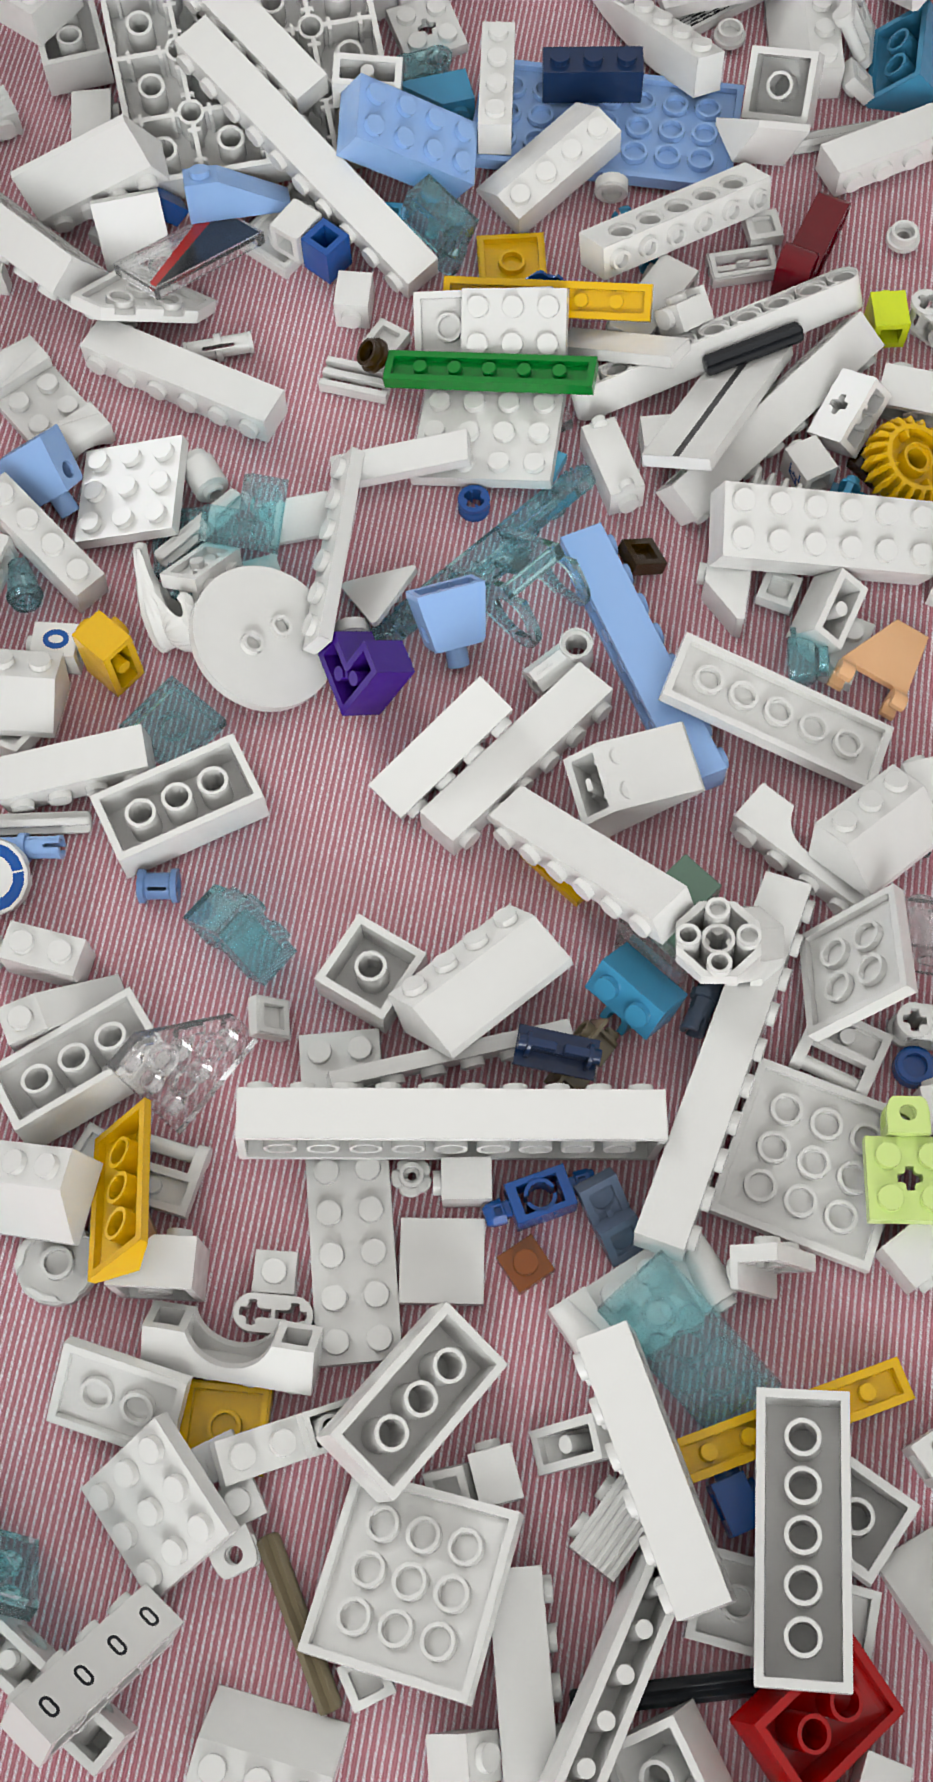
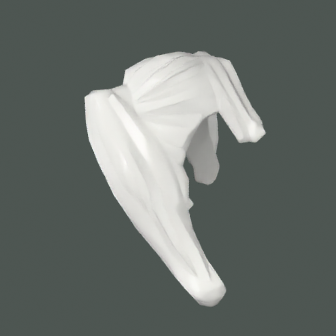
(163, 616)

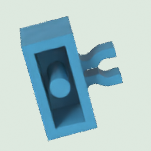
(635, 991)

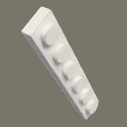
(332, 557)
(432, 1063)

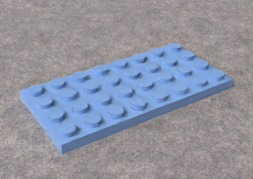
(664, 139)

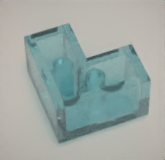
(256, 522)
(241, 931)

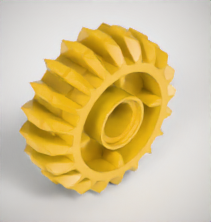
(900, 459)

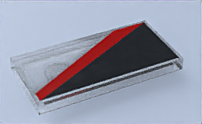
(188, 255)

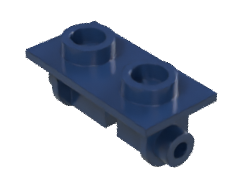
(557, 1052)

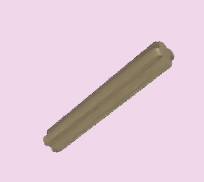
(295, 1615)

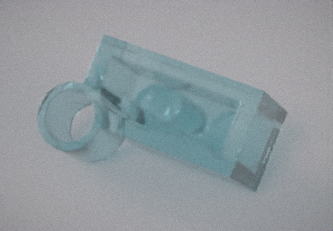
(439, 222)

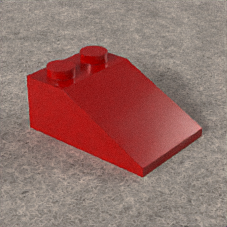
(814, 1733)

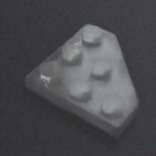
(182, 1064)

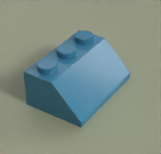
(903, 62)

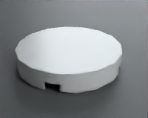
(54, 1271)

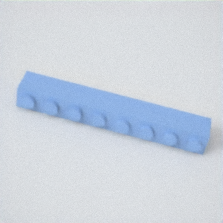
(636, 643)

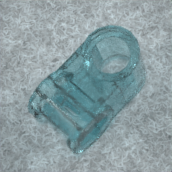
(423, 63)

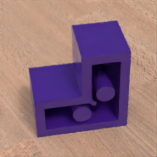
(365, 671)

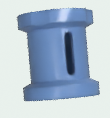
(158, 885)

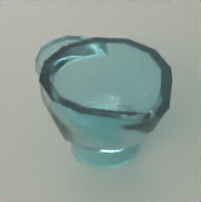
(806, 659)

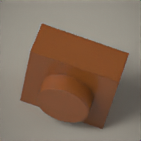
(525, 1264)

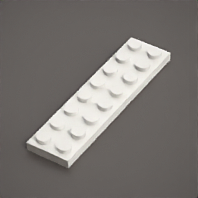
(350, 1226)

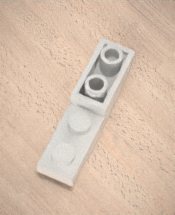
(271, 1445)

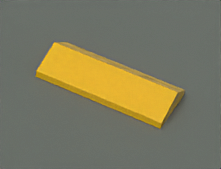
(121, 1196)

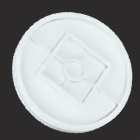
(252, 640)

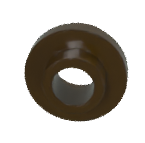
(372, 354)

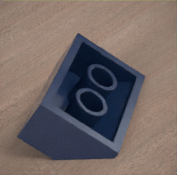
(592, 74)

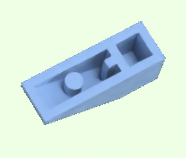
(226, 194)

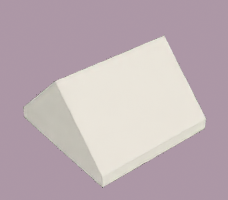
(761, 140)

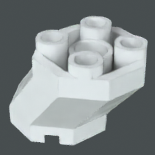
(729, 943)

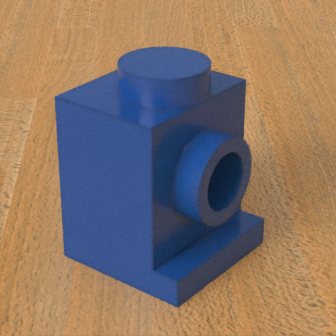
(734, 1501)

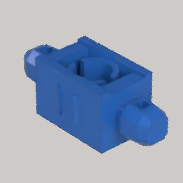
(498, 1212)

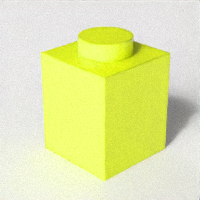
(889, 316)

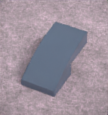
(609, 1215)

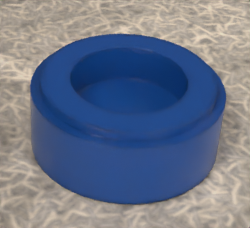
(912, 1066)

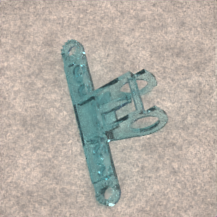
(514, 550)

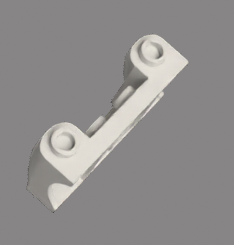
(38, 397)
(578, 1313)

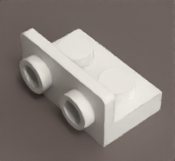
(200, 567)

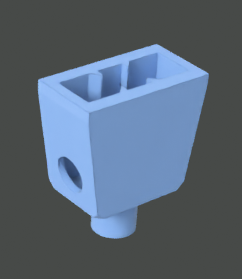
(45, 470)
(451, 616)

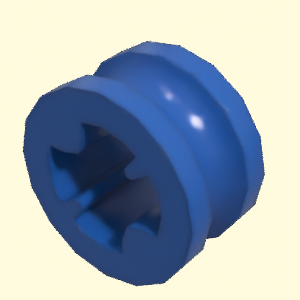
(478, 512)

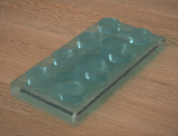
(688, 1343)

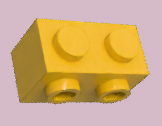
(108, 652)

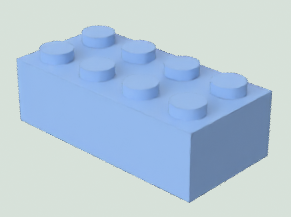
(405, 136)

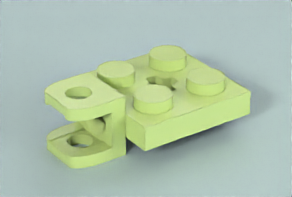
(900, 1148)

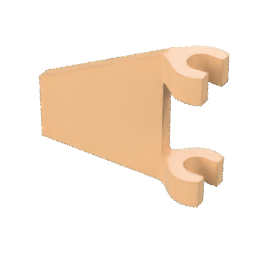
(888, 659)

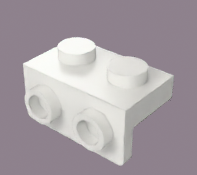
(756, 1265)

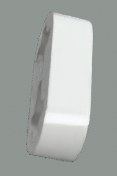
(270, 1303)

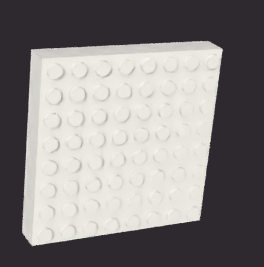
(176, 109)

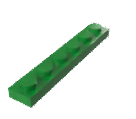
(491, 372)

